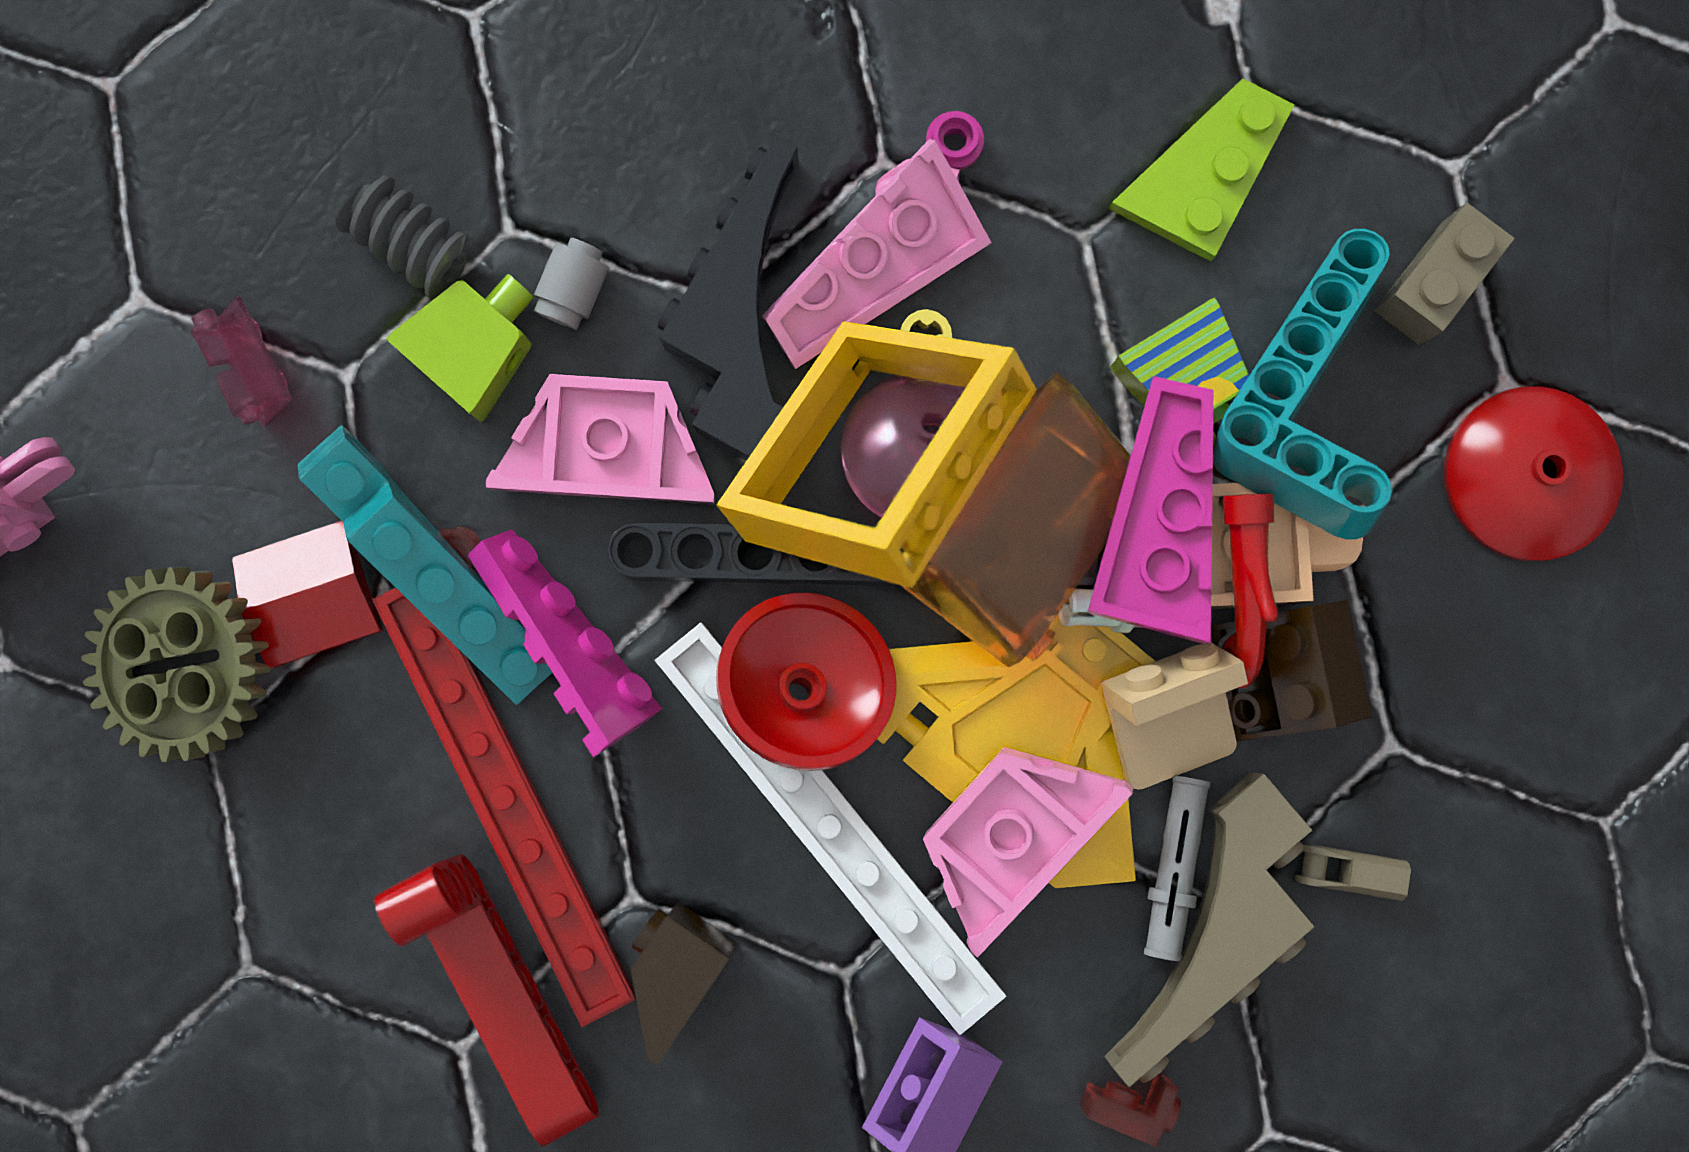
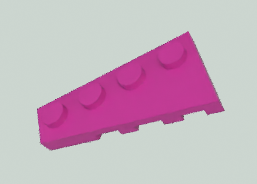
(1162, 528)
(558, 634)

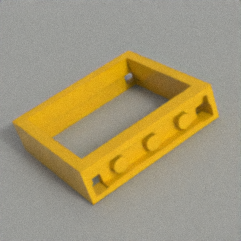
(935, 487)

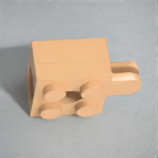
(1293, 553)

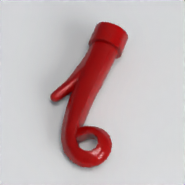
(1253, 594)

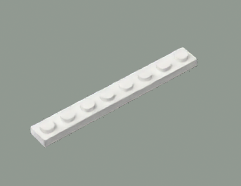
(846, 851)

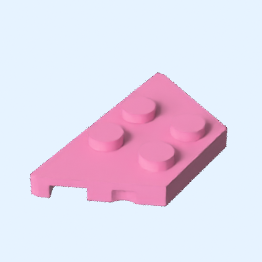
(604, 443)
(1014, 835)

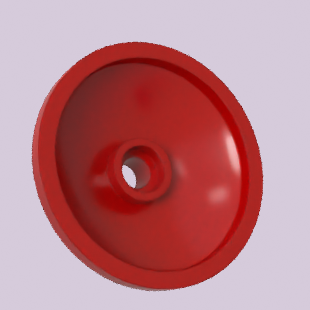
(1499, 479)
(826, 651)

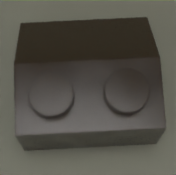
(674, 972)

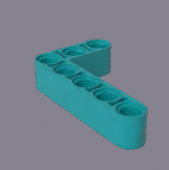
(1345, 287)

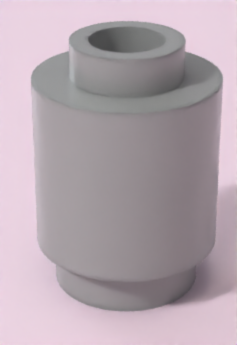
(570, 283)

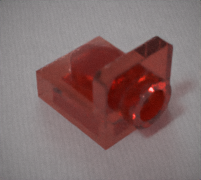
(1120, 1108)

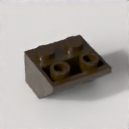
(1306, 678)

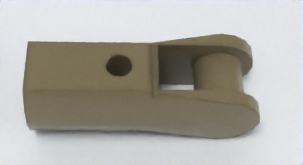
(1357, 873)

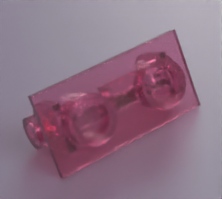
(254, 385)

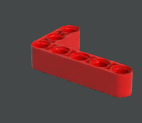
(496, 990)

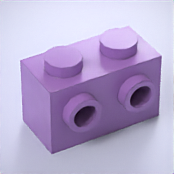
(932, 1091)

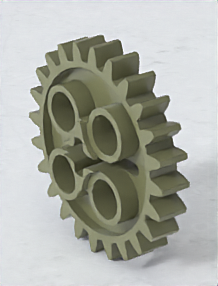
(164, 609)

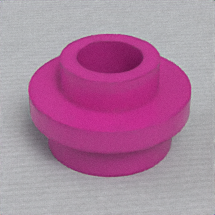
(958, 124)

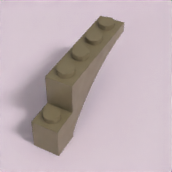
(1238, 930)

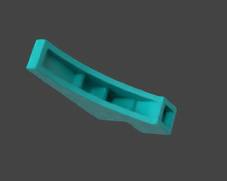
(419, 561)

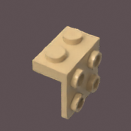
(1173, 713)

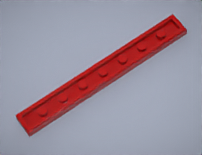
(510, 812)

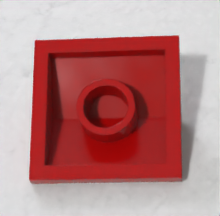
(306, 595)

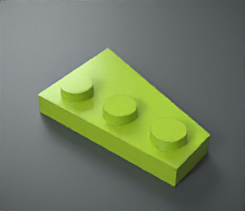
(1208, 171)

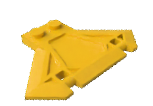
(1033, 707)

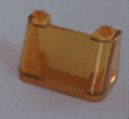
(1029, 526)

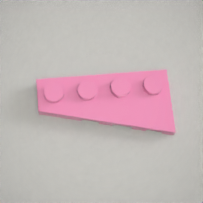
(886, 253)

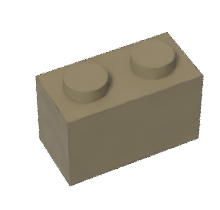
(1444, 274)

